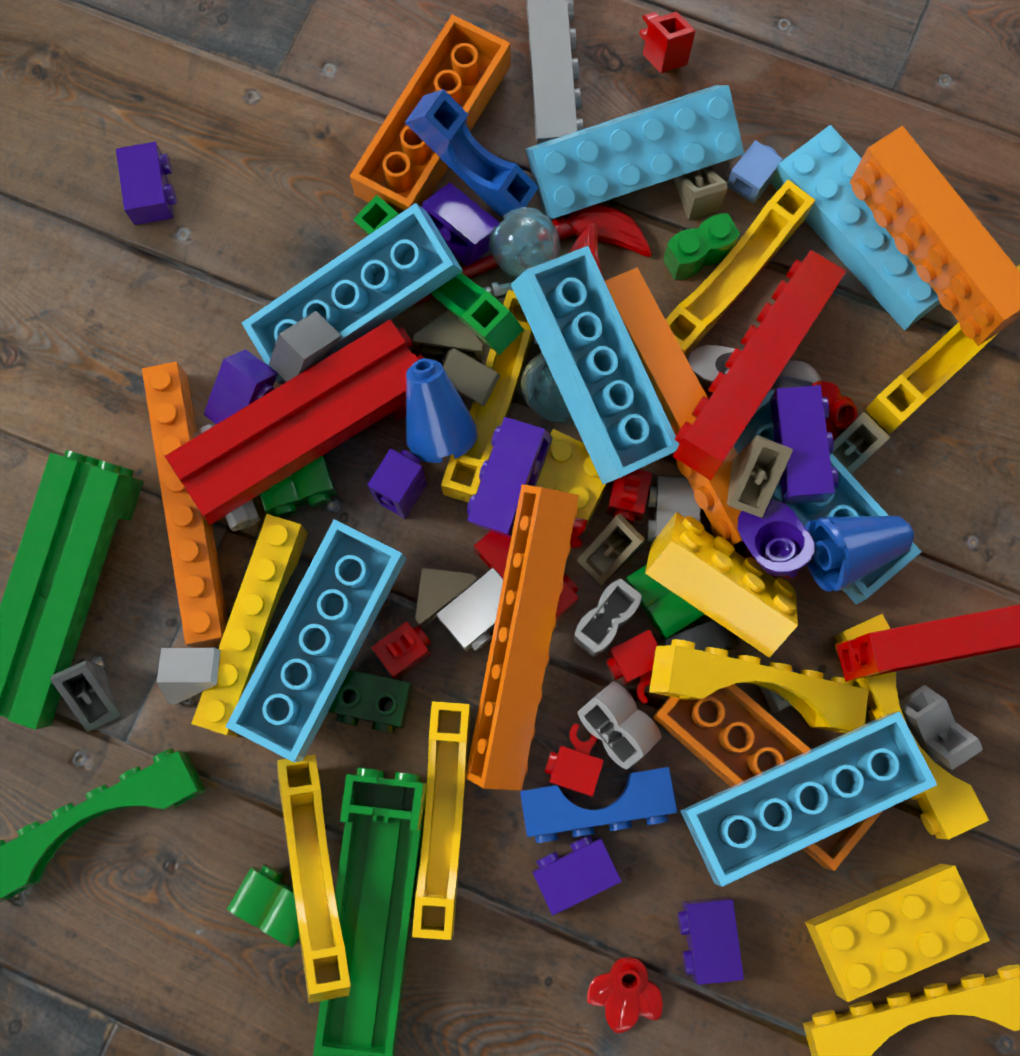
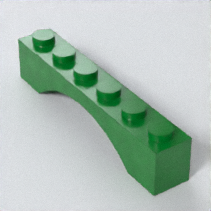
(460, 295)
(161, 785)

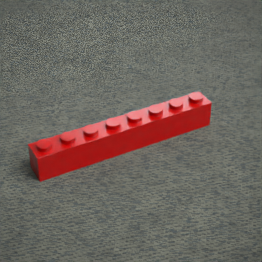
(757, 366)

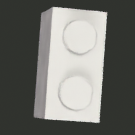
(474, 612)

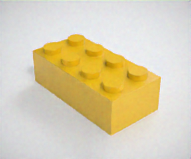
(723, 583)
(896, 931)

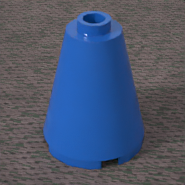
(436, 414)
(855, 547)

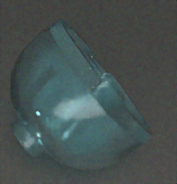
(524, 241)
(542, 392)

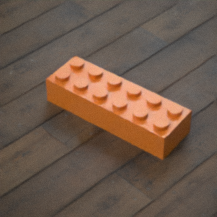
(397, 161)
(939, 235)
(742, 741)

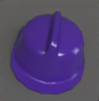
(777, 539)

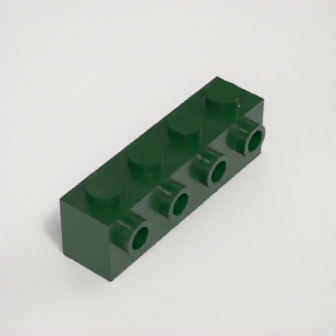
(372, 700)

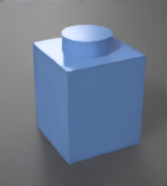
(754, 171)

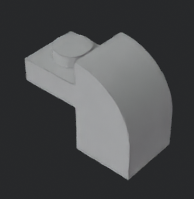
(936, 730)

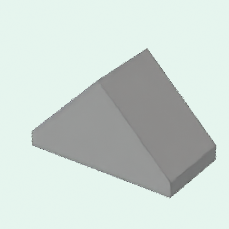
(187, 672)

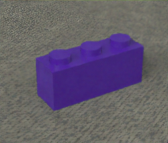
(801, 425)
(514, 460)

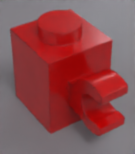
(667, 40)
(630, 495)
(402, 649)
(633, 661)
(575, 767)

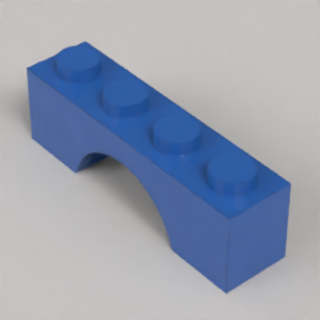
(445, 130)
(646, 796)

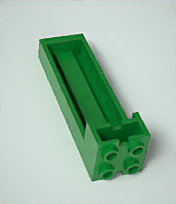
(57, 578)
(374, 911)

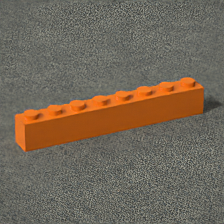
(676, 390)
(189, 533)
(521, 638)

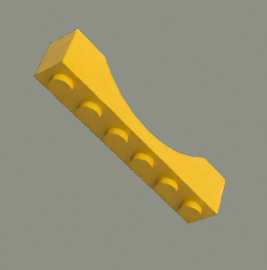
(758, 245)
(923, 378)
(462, 474)
(264, 581)
(695, 674)
(951, 804)
(442, 821)
(312, 881)
(870, 1025)

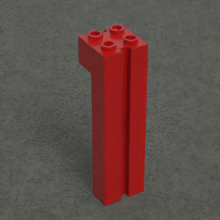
(296, 422)
(930, 643)

